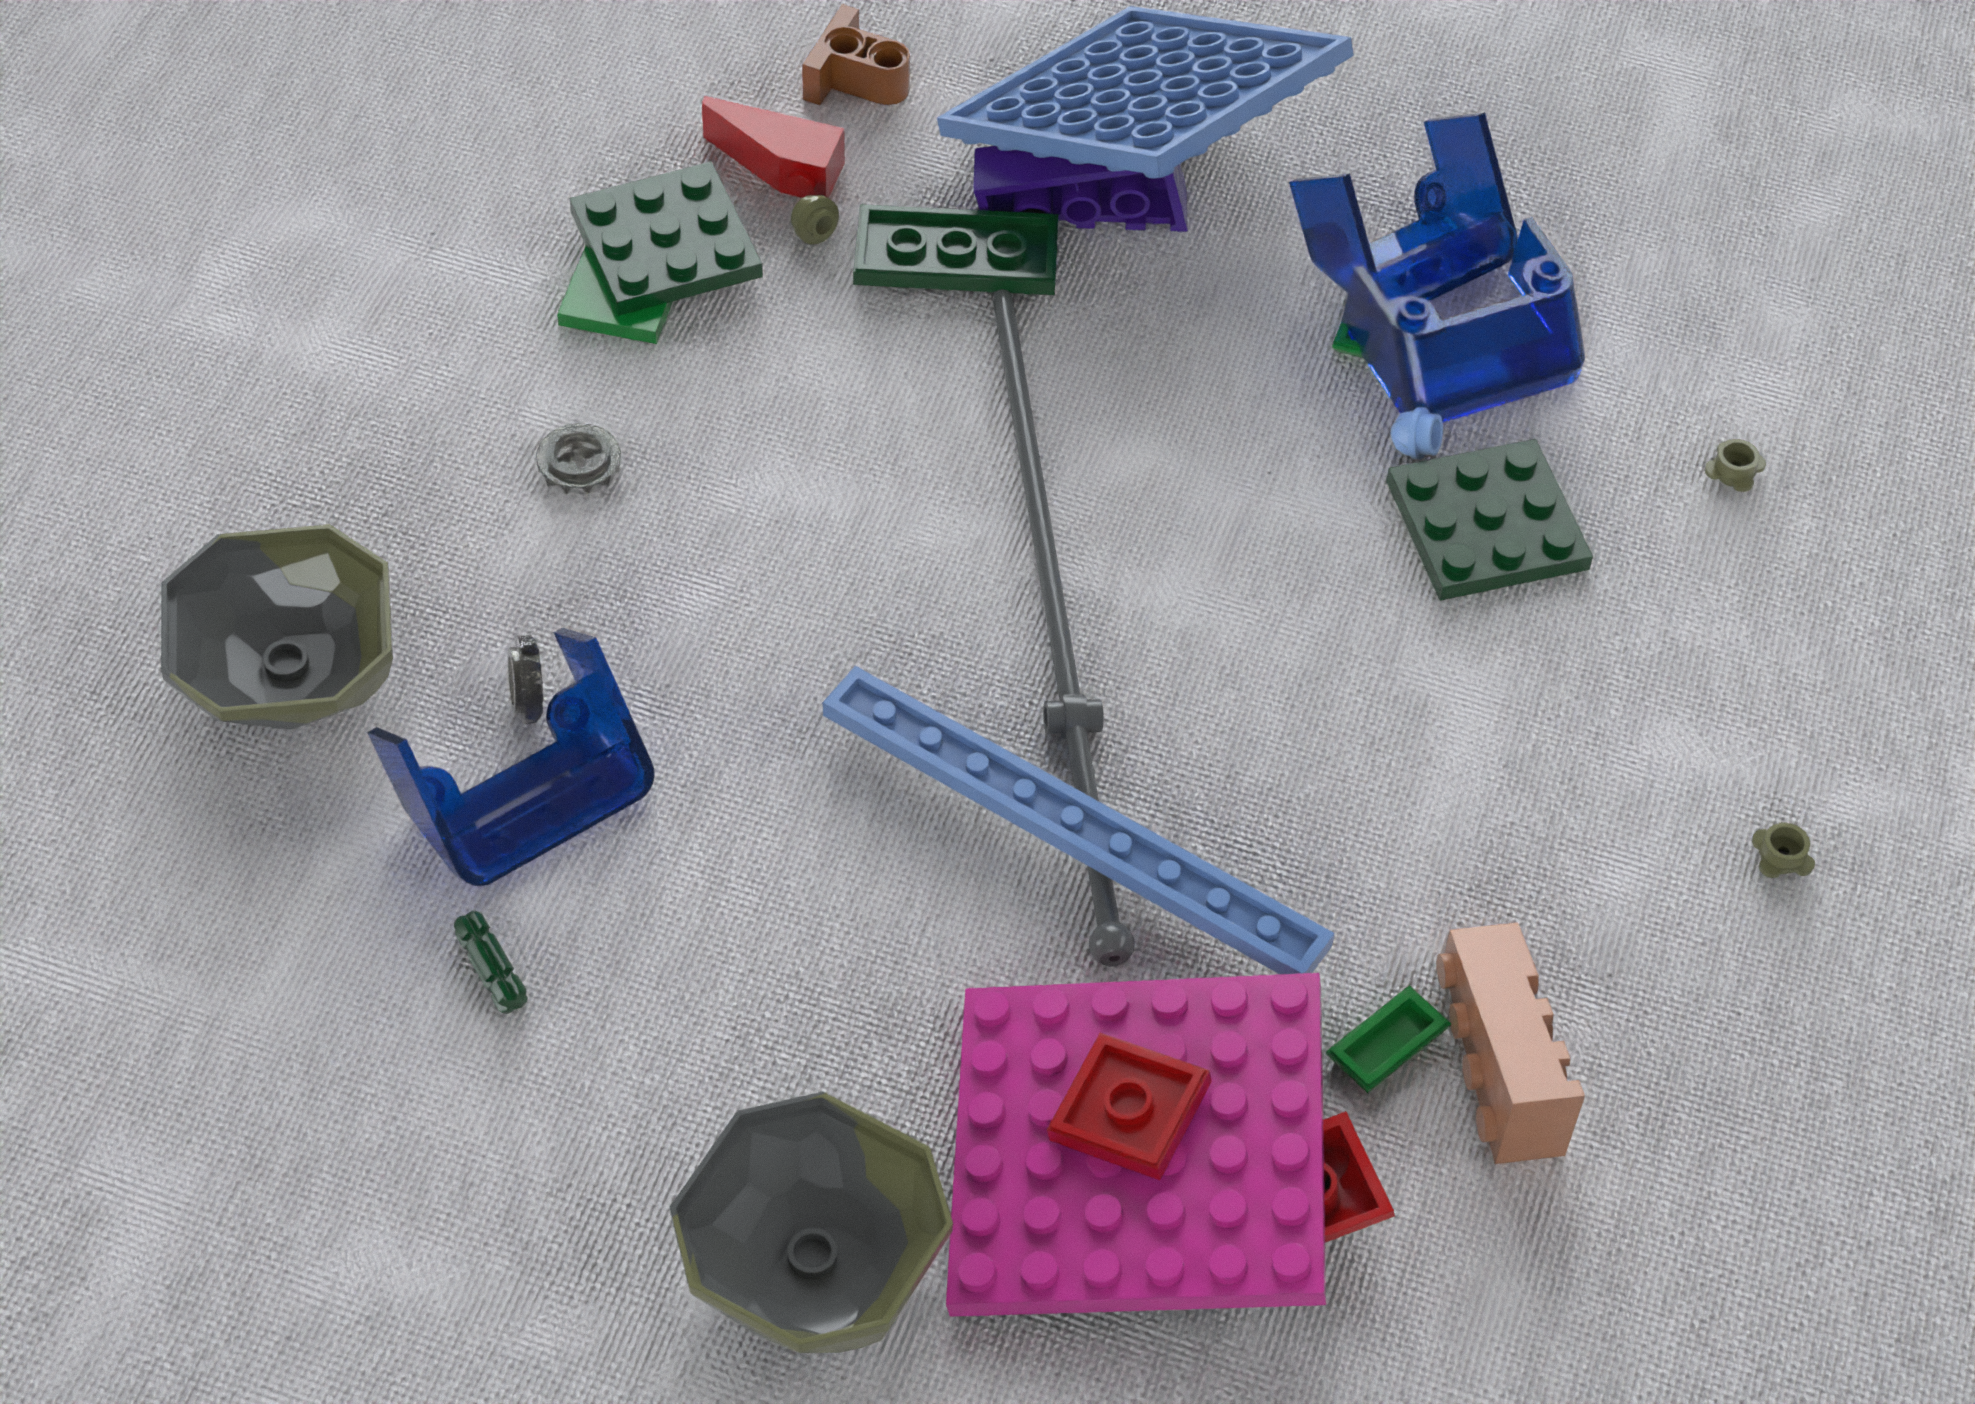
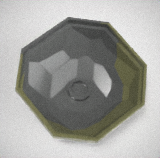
(277, 626)
(811, 1223)

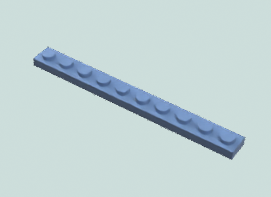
(1078, 825)

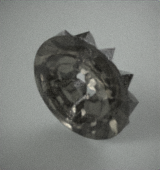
(595, 445)
(525, 679)

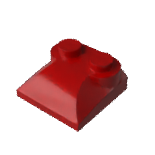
(1350, 1183)

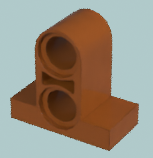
(856, 63)

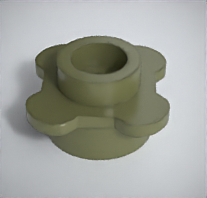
(1736, 464)
(1785, 838)

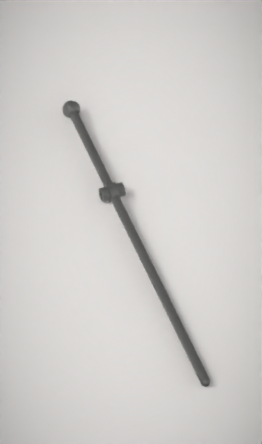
(1073, 713)

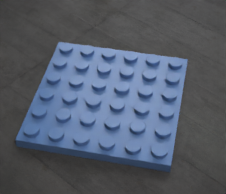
(1145, 89)

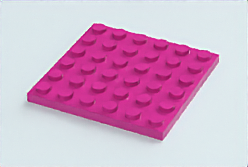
(1075, 1234)

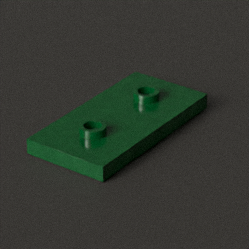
(956, 249)

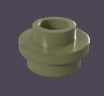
(814, 218)

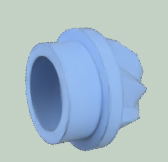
(1417, 433)

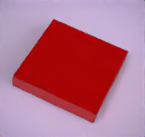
(1129, 1106)

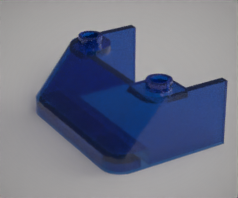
(1460, 229)
(1479, 355)
(542, 800)

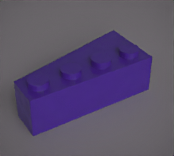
(1077, 191)

